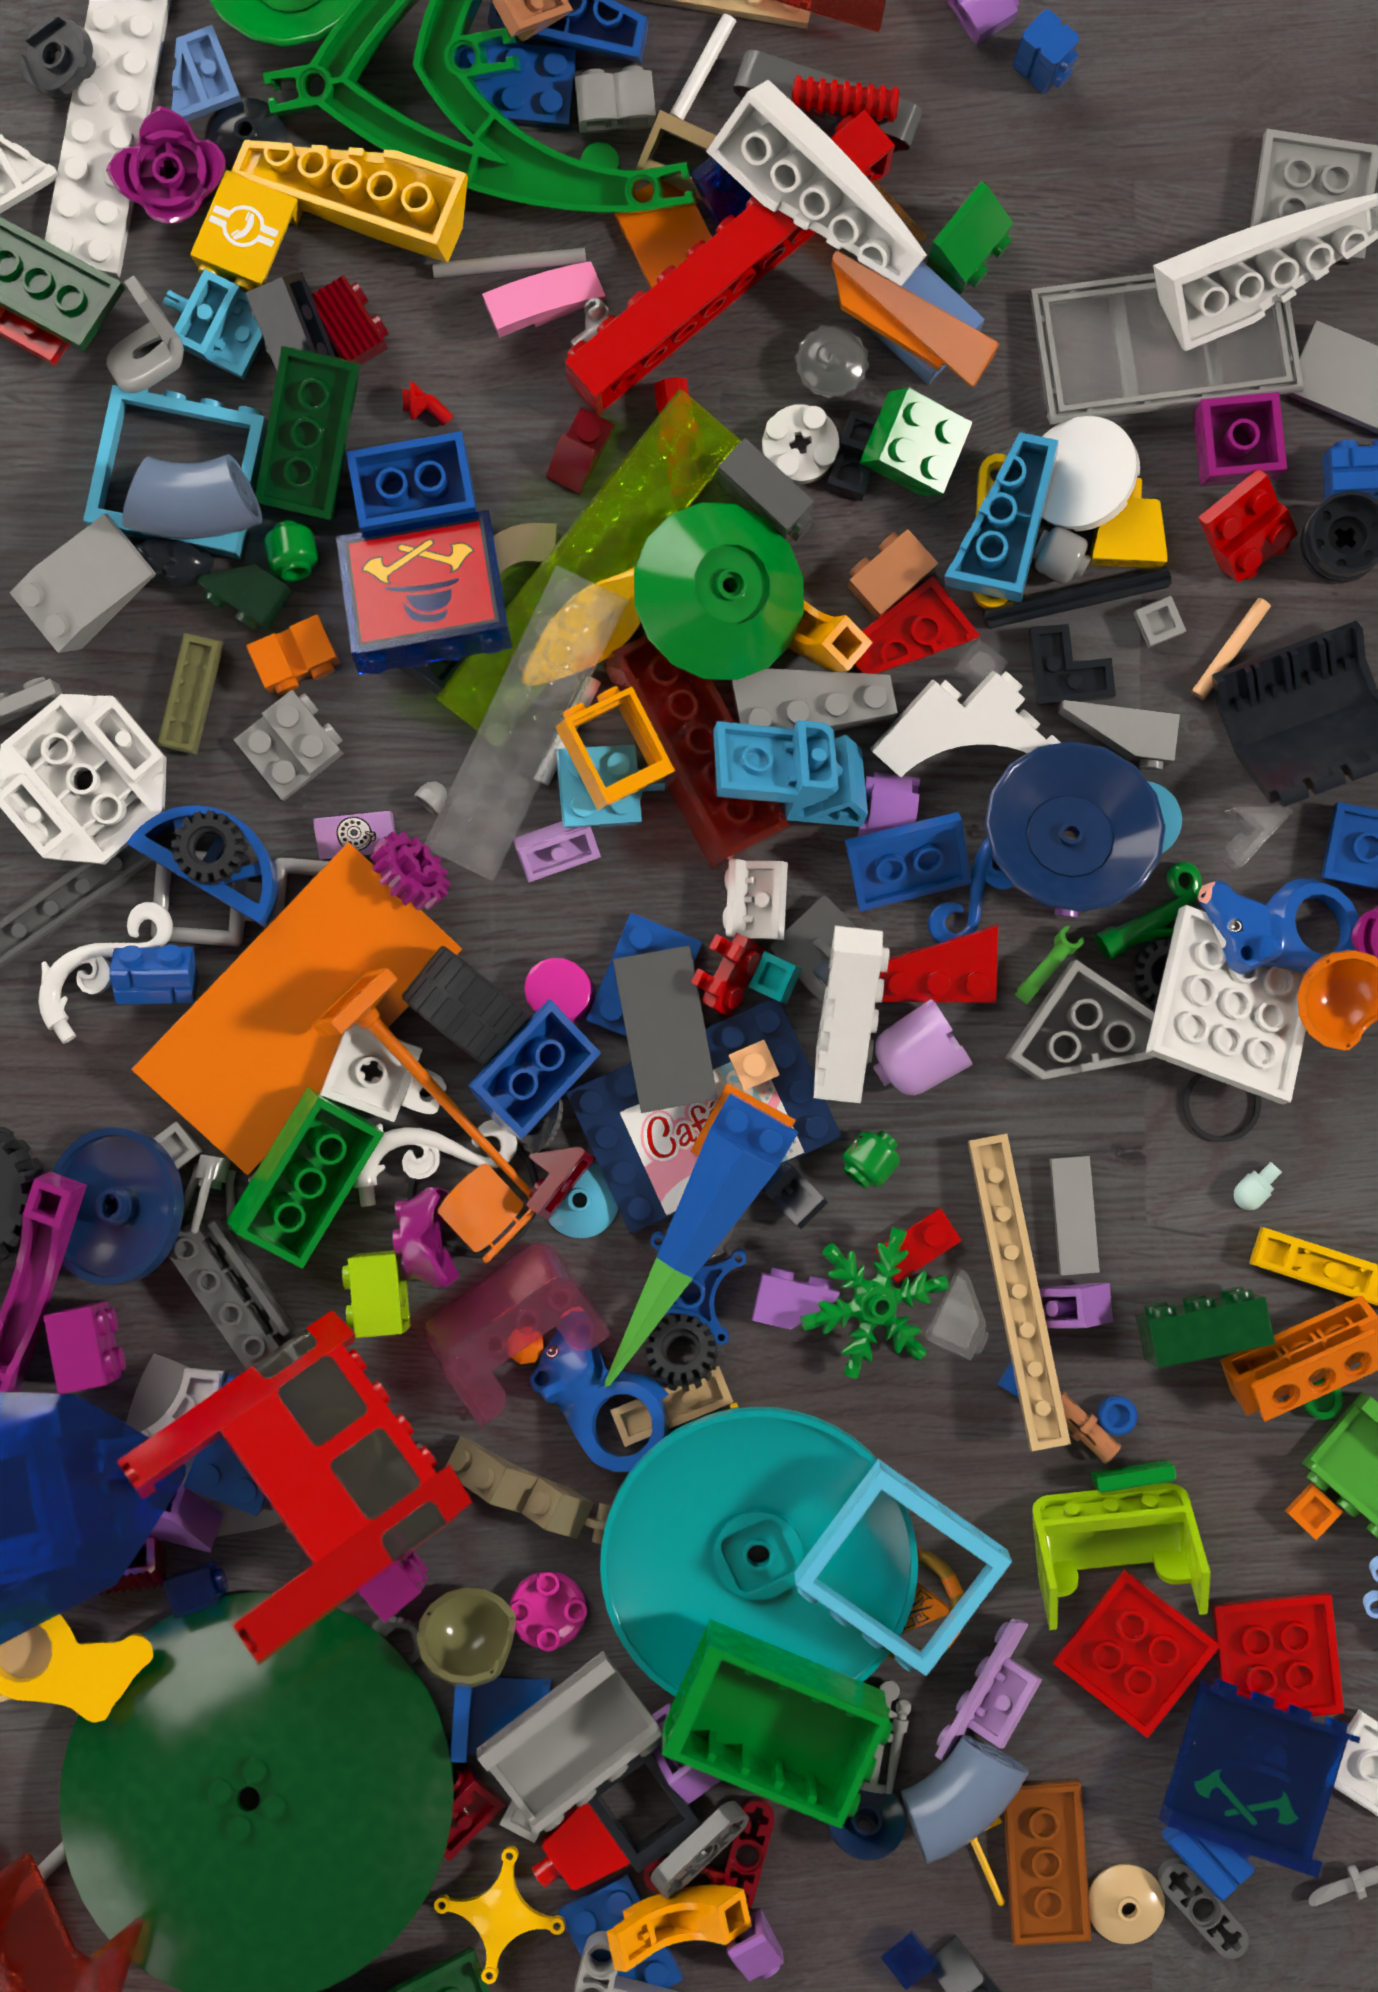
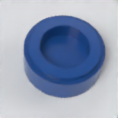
(1117, 1415)

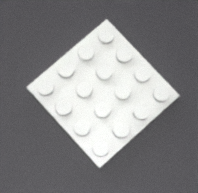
(1224, 1021)

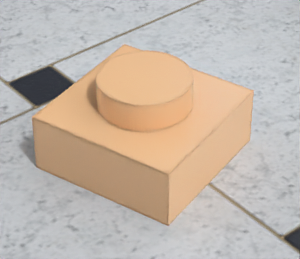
(753, 1065)

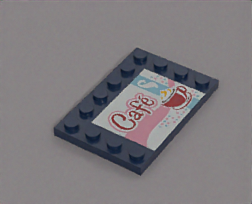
(649, 1153)

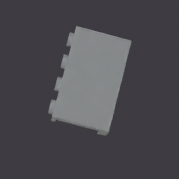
(570, 1743)

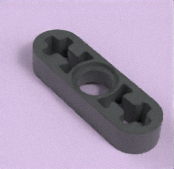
(699, 1849)
(1213, 1936)

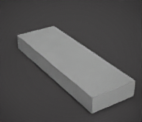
(1074, 1215)

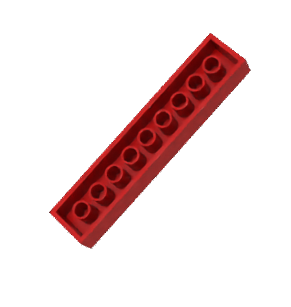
(705, 283)

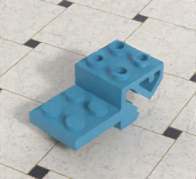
(800, 766)

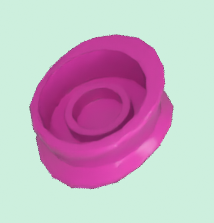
(563, 984)

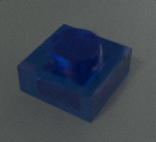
(909, 1959)

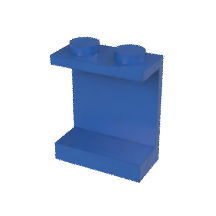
(489, 1708)

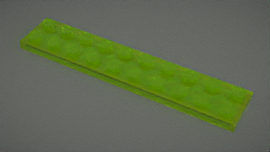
(651, 482)

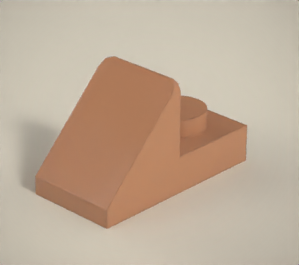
(530, 16)

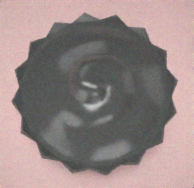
(831, 361)

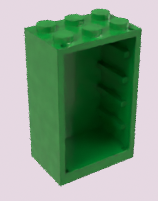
(776, 1724)

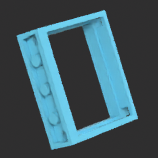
(175, 403)
(937, 1514)

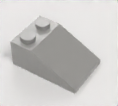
(83, 585)

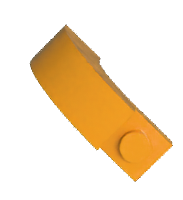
(829, 640)
(693, 1913)

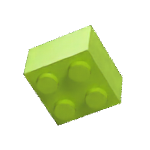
(377, 1294)

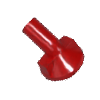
(416, 401)

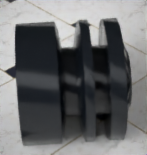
(1339, 515)

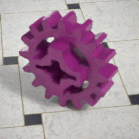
(410, 870)

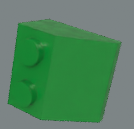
(970, 240)

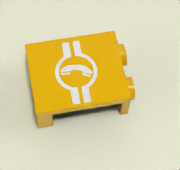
(244, 230)

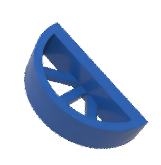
(143, 842)

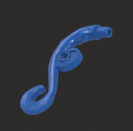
(980, 874)

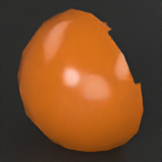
(1339, 998)

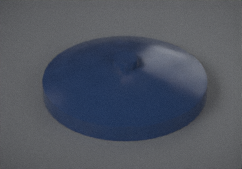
(128, 1207)

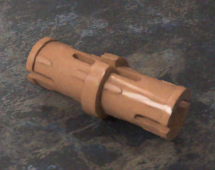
(1088, 1431)

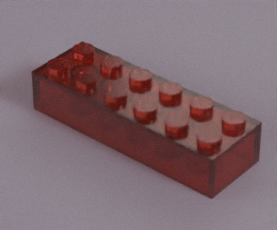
(684, 717)

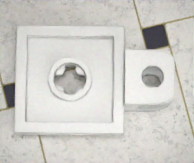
(383, 1094)

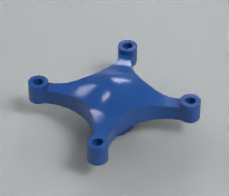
(700, 1293)

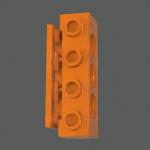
(1295, 1370)

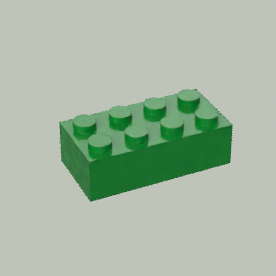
(304, 1178)

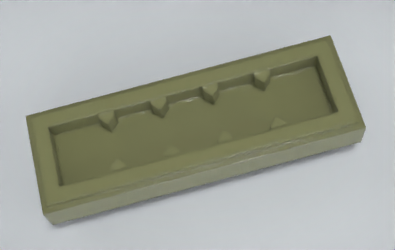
(190, 694)

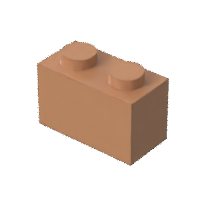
(892, 573)

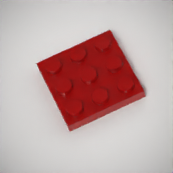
(1282, 1650)
(1136, 1653)

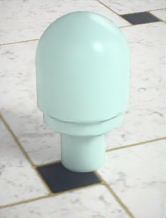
(1256, 1188)

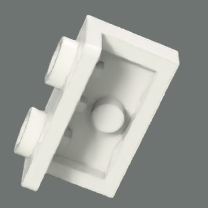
(755, 899)

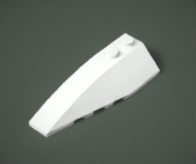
(806, 176)
(1249, 271)

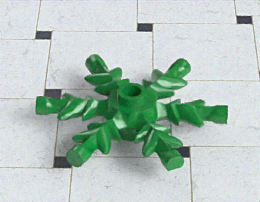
(874, 1302)

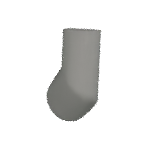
(595, 314)

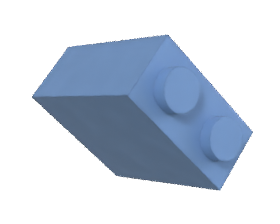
(933, 289)

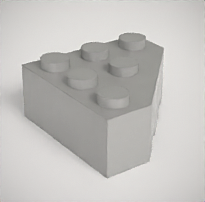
(1082, 1027)

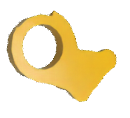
(81, 1674)

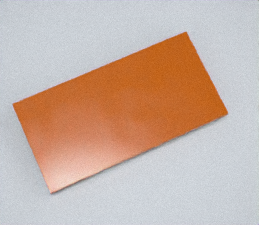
(249, 1040)

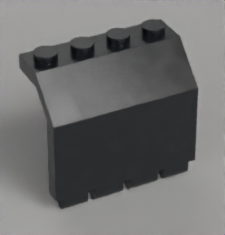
(1303, 715)

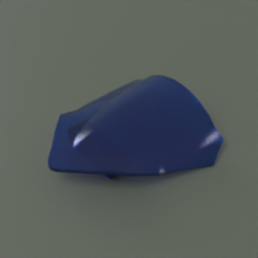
(66, 1505)

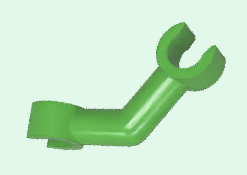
(1034, 982)

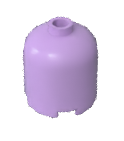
(918, 1051)

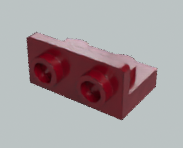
(472, 1808)

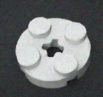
(812, 425)

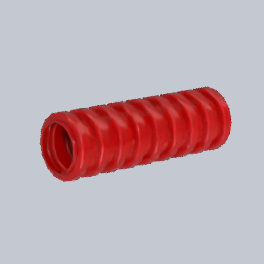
(845, 98)

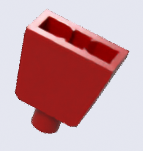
(579, 1850)

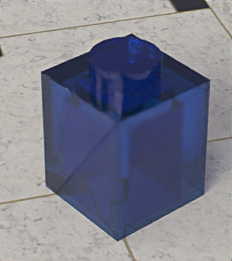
(195, 1589)

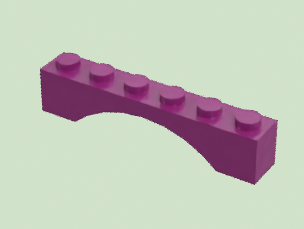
(44, 1240)

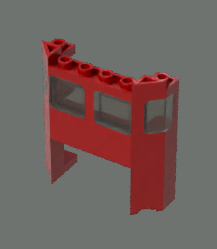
(325, 1462)

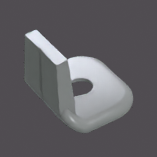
(142, 373)

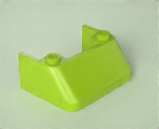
(1117, 1530)

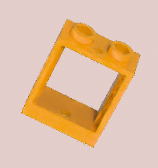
(642, 731)

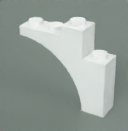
(940, 723)

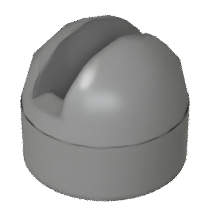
(431, 796)

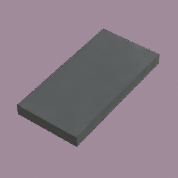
(665, 1029)

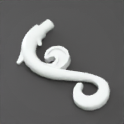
(96, 954)
(427, 1165)

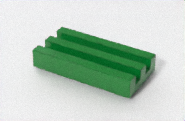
(1133, 1476)

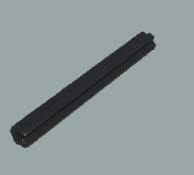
(1078, 597)

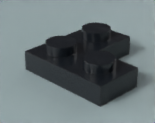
(1059, 677)

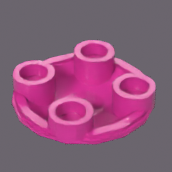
(548, 1610)

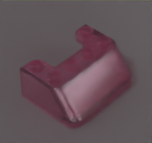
(506, 1316)

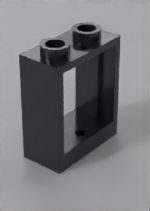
(660, 1840)

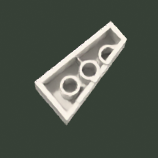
(849, 1013)

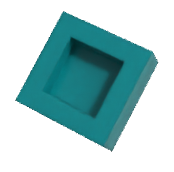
(775, 977)

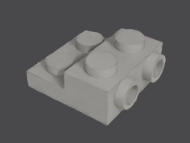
(290, 744)

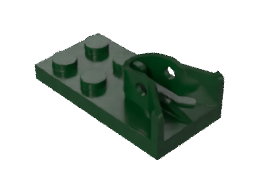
(307, 432)

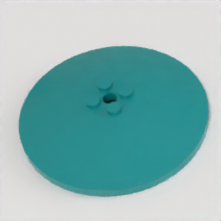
(739, 1482)

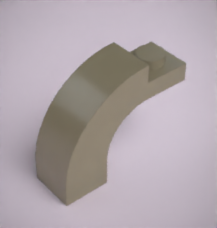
(524, 546)

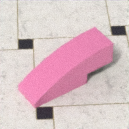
(542, 297)

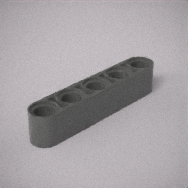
(760, 67)

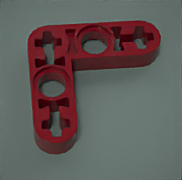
(721, 1875)

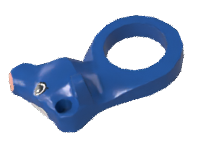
(1267, 934)
(577, 1386)

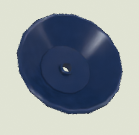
(1080, 792)

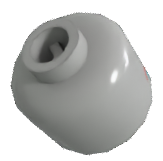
(1061, 554)

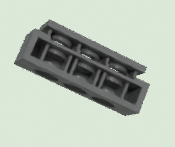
(225, 1296)

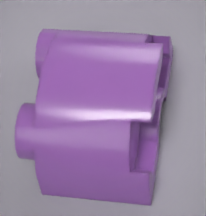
(891, 802)

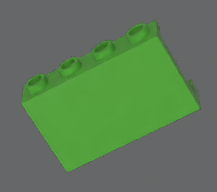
(1349, 1460)

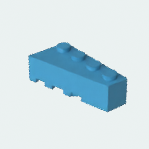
(1003, 536)

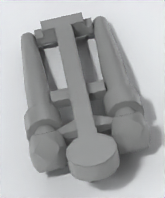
(900, 1726)

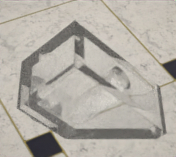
(959, 1319)

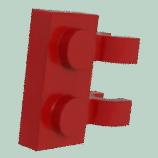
(727, 987)

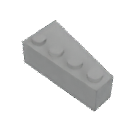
(834, 698)

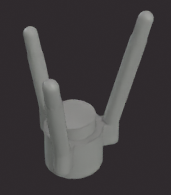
(209, 1174)

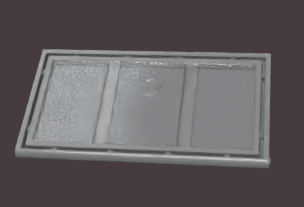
(1115, 353)

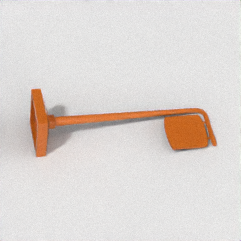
(481, 1202)

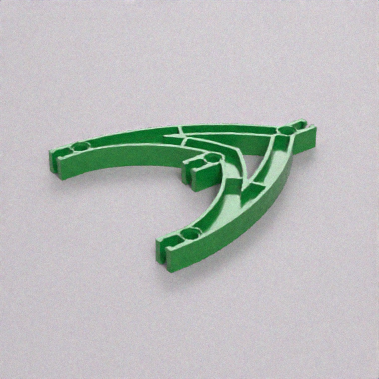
(503, 156)

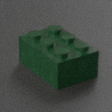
(1204, 1327)

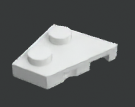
(21, 174)

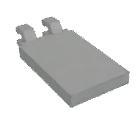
(1340, 376)

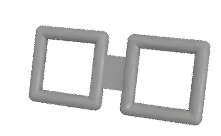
(251, 890)

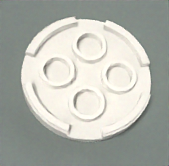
(1091, 473)

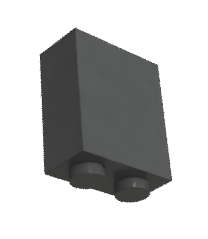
(765, 490)

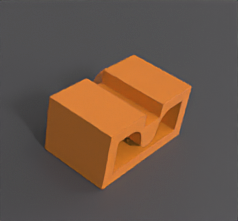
(294, 655)

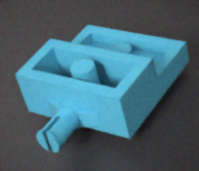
(217, 324)
(612, 765)

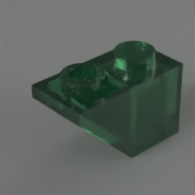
(249, 591)

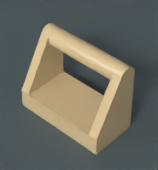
(679, 129)

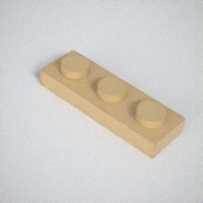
(636, 1422)

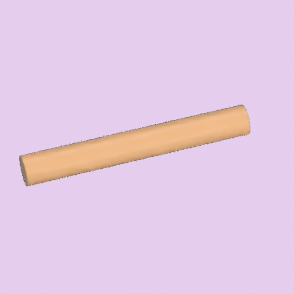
(1231, 647)

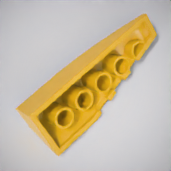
(369, 192)

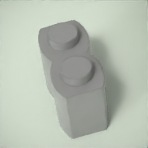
(615, 100)

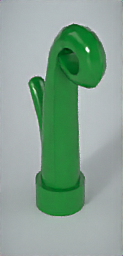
(1150, 925)

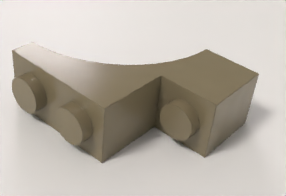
(517, 1489)

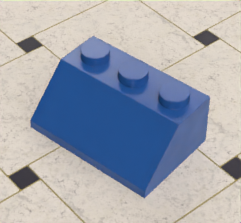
(533, 1070)

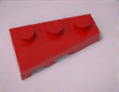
(915, 629)
(946, 972)

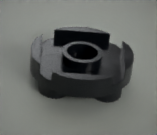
(71, 68)

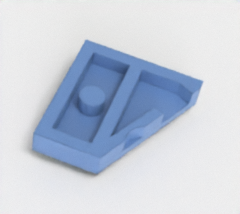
(201, 75)

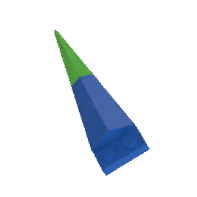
(728, 1175)

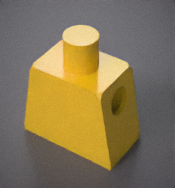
(1132, 537)

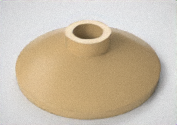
(1120, 1886)

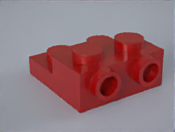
(1248, 527)

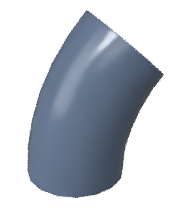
(190, 499)
(961, 1797)

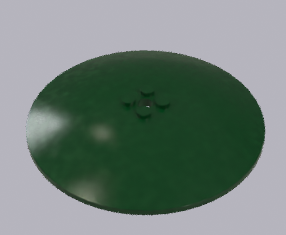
(344, 1823)

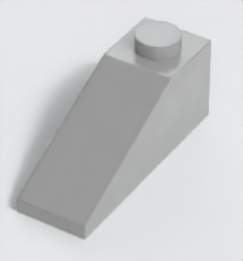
(1132, 733)

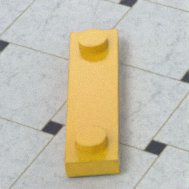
(1315, 1265)

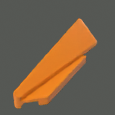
(911, 321)

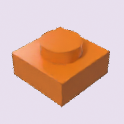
(1313, 1511)

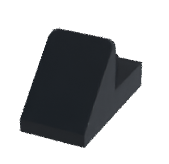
(960, 1971)

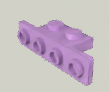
(997, 1696)

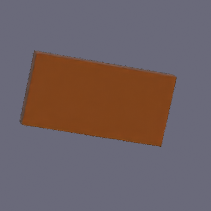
(1047, 1864)

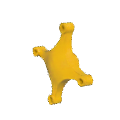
(500, 1914)

